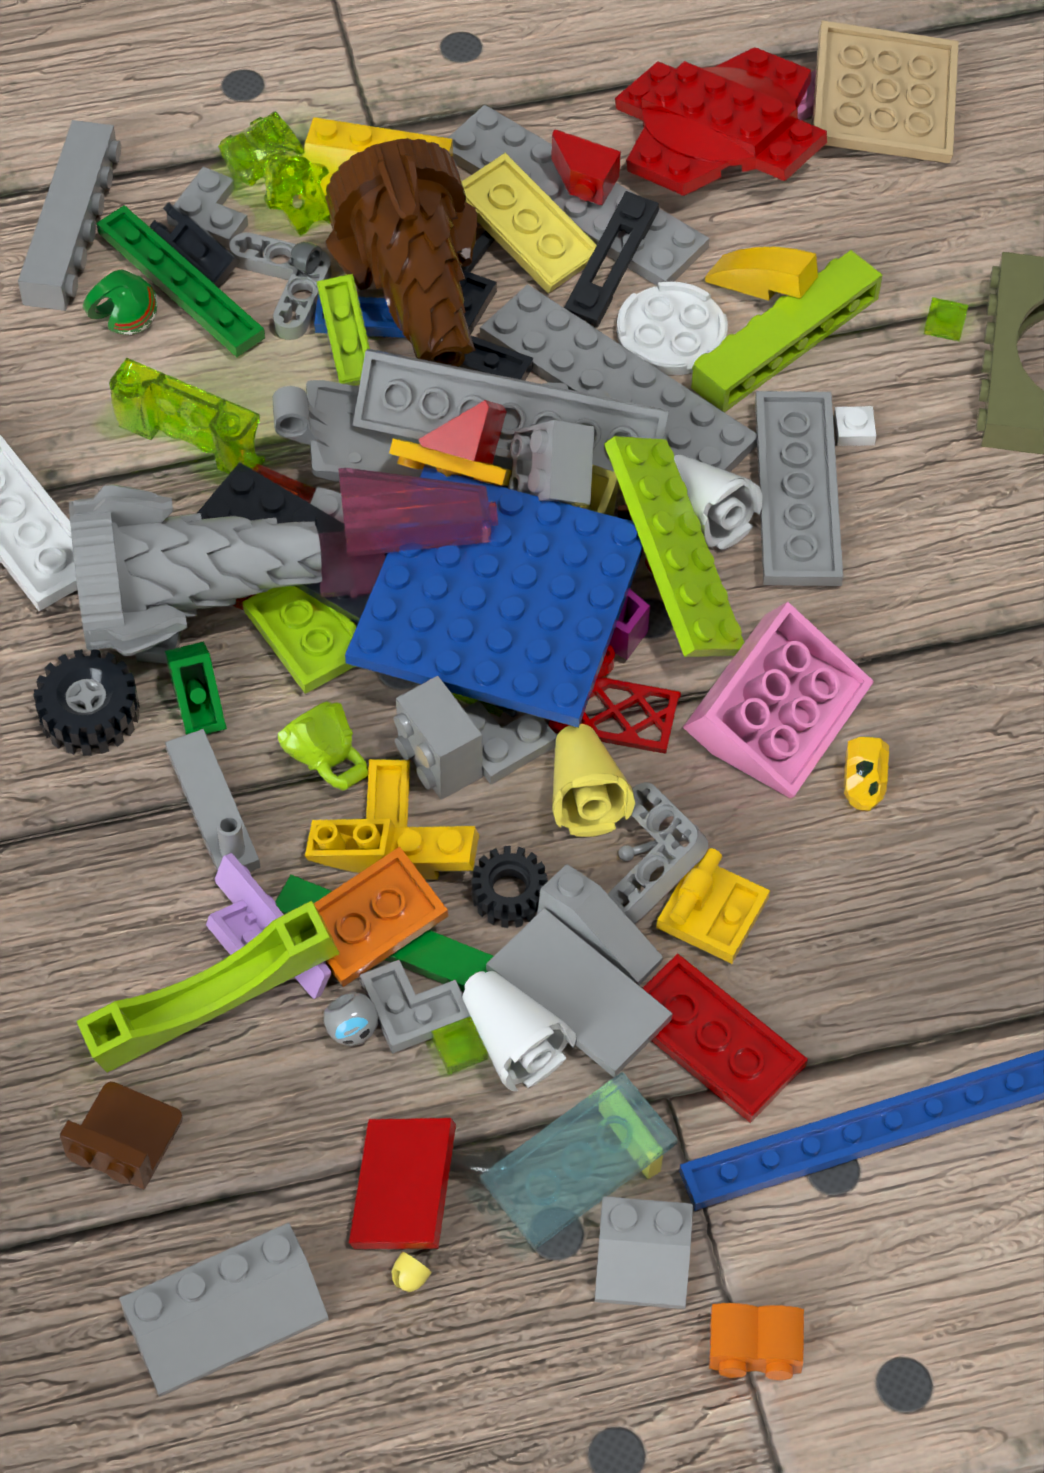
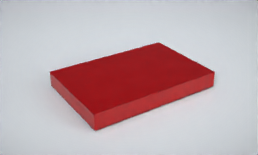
(403, 1184)

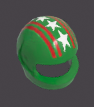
(130, 302)

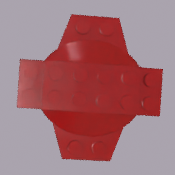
(719, 119)

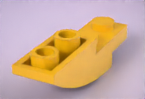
(362, 842)

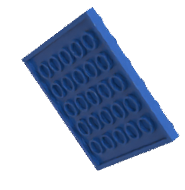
(509, 616)

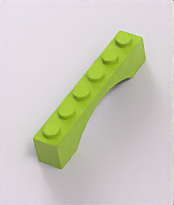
(149, 1020)

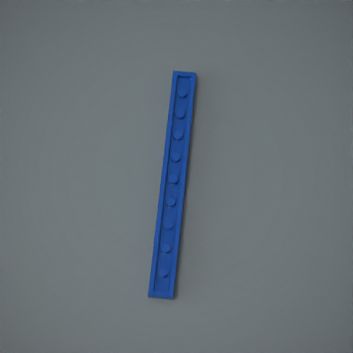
(864, 1131)

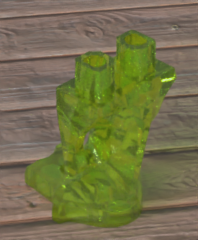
(274, 153)

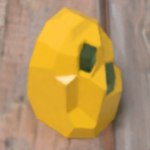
(866, 772)

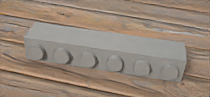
(69, 216)

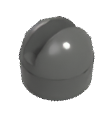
(306, 257)

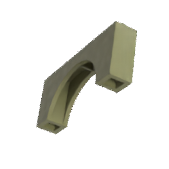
(1012, 400)

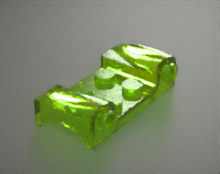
(155, 401)

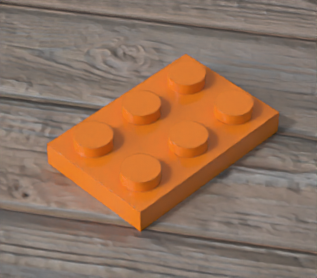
(378, 914)

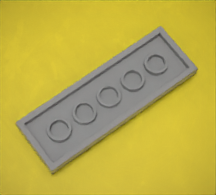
(798, 489)

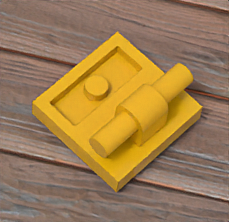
(713, 908)

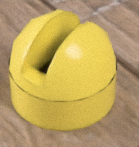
(409, 1273)

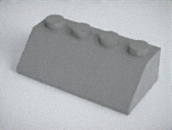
(224, 1309)

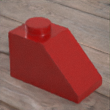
(585, 166)

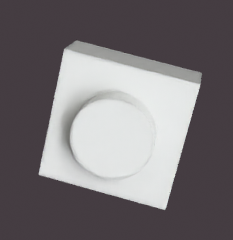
(854, 426)

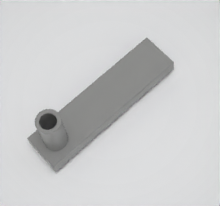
(211, 800)

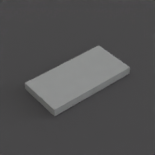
(582, 989)

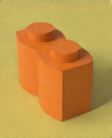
(756, 1340)

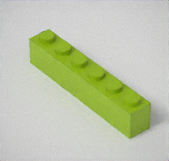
(785, 332)

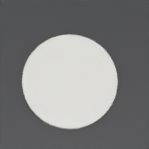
(671, 326)

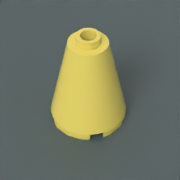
(588, 784)

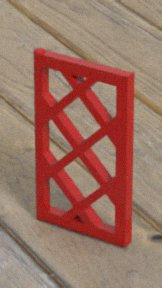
(629, 736)

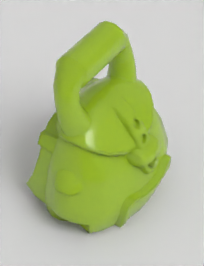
(322, 742)

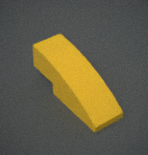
(765, 271)

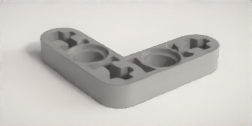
(296, 279)
(667, 853)

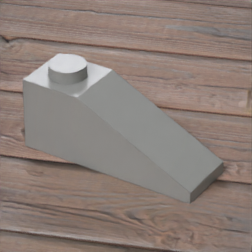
(599, 922)

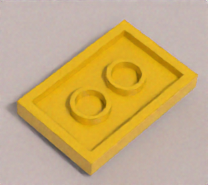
(416, 457)

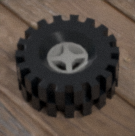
(91, 683)

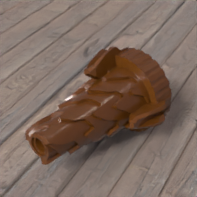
(408, 228)

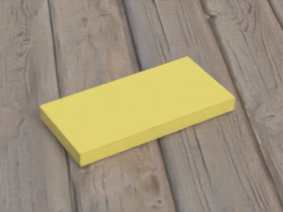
(528, 223)

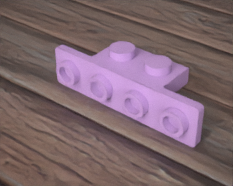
(250, 915)

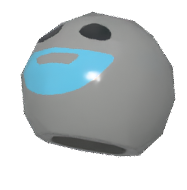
(351, 1018)

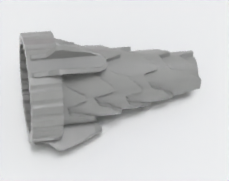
(152, 570)

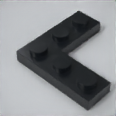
(489, 356)

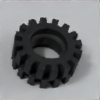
(502, 866)

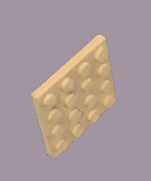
(886, 91)

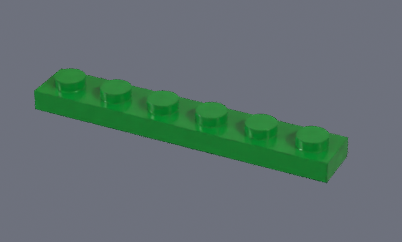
(181, 281)

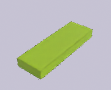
(344, 326)

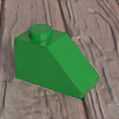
(195, 688)

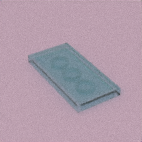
(578, 1160)

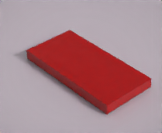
(721, 1040)

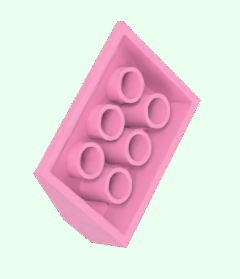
(779, 701)

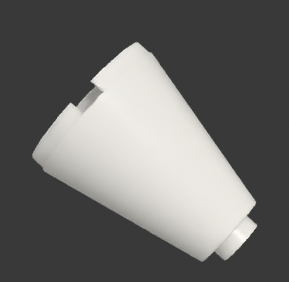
(720, 501)
(516, 1030)

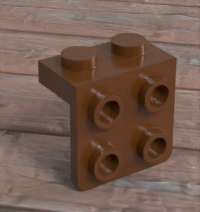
(122, 1135)

